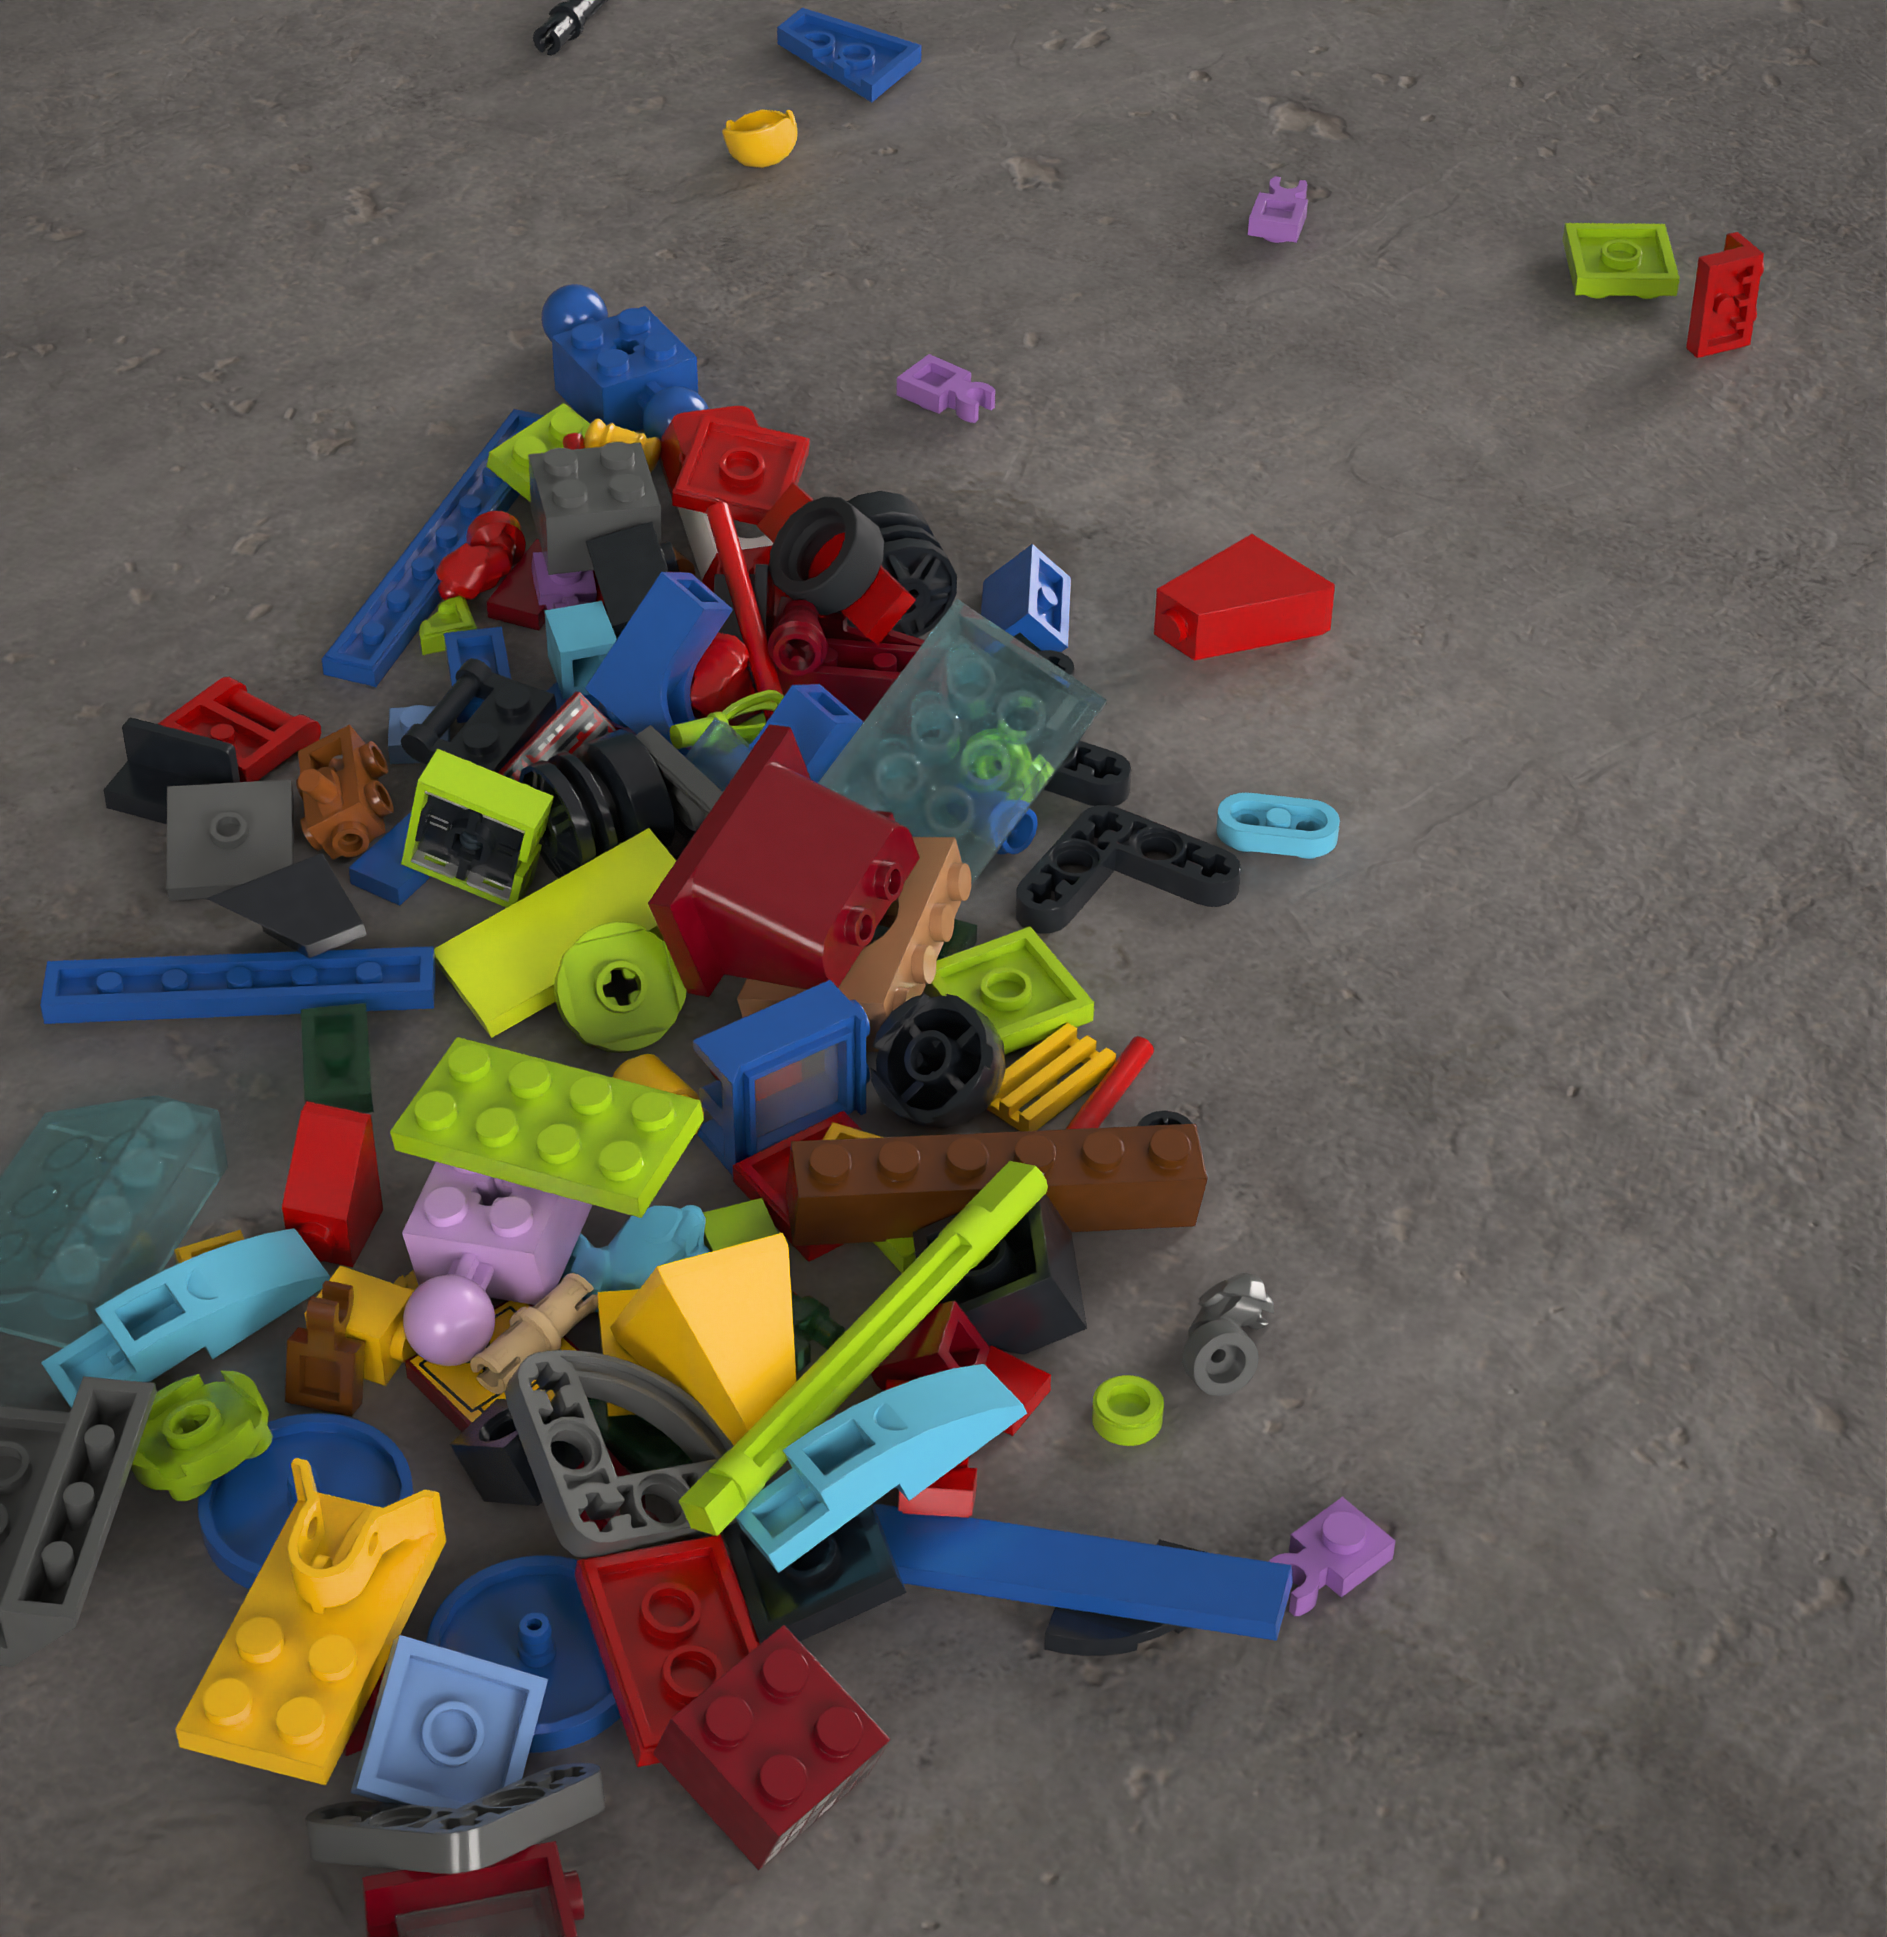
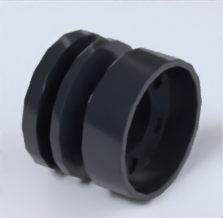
(911, 558)
(600, 799)

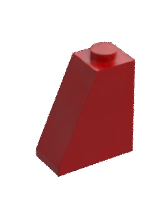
(1242, 602)

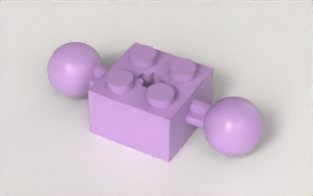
(477, 1242)

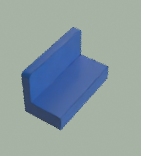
(1031, 599)

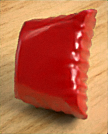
(722, 678)

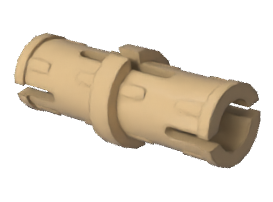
(535, 1331)

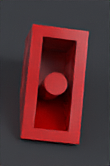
(333, 1183)

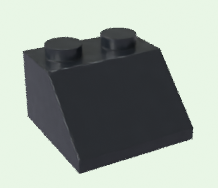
(1024, 1287)

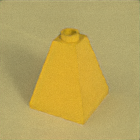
(718, 1329)

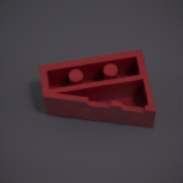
(854, 666)

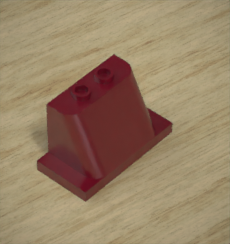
(780, 878)

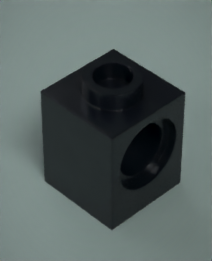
(497, 1460)

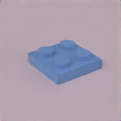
(446, 1727)

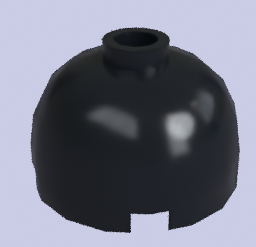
(938, 1061)

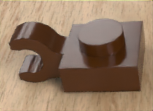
(321, 1362)

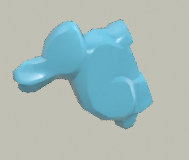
(639, 1247)

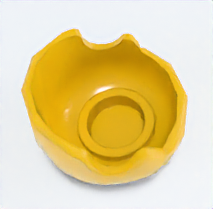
(761, 137)

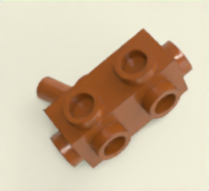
(344, 795)

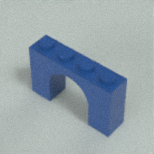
(653, 664)

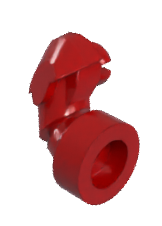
(491, 549)

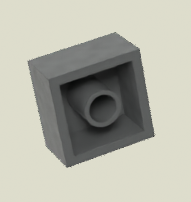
(589, 496)

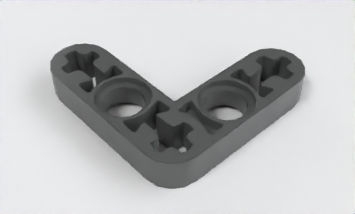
(460, 1837)

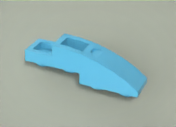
(191, 1306)
(883, 1443)

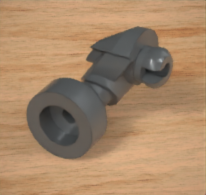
(1218, 1350)

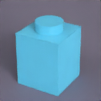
(577, 644)

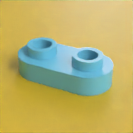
(1277, 825)

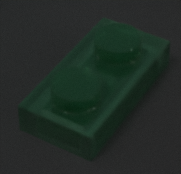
(337, 1057)

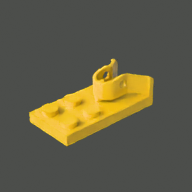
(314, 1632)

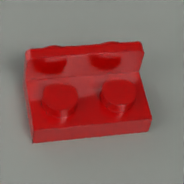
(1725, 298)

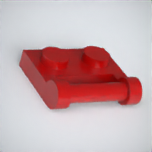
(256, 729)

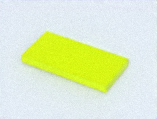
(512, 958)

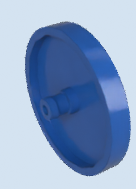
(252, 1502)
(534, 1621)

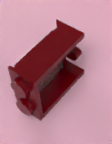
(507, 1899)

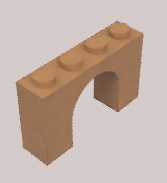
(906, 955)

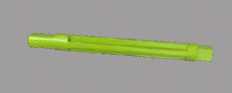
(862, 1347)

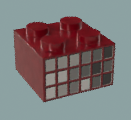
(770, 1746)

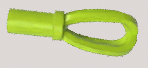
(688, 733)

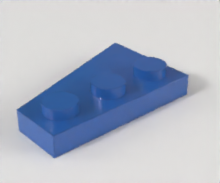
(849, 52)

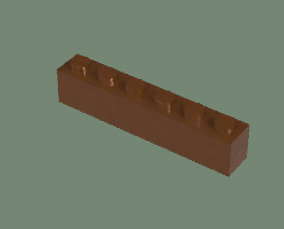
(901, 1184)

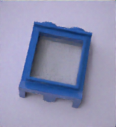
(783, 1071)

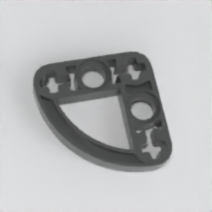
(596, 1486)

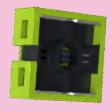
(476, 829)

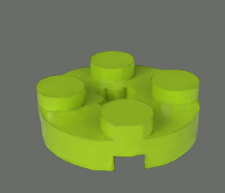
(598, 1018)
(200, 1434)

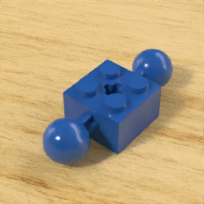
(620, 365)

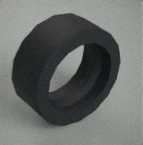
(803, 538)

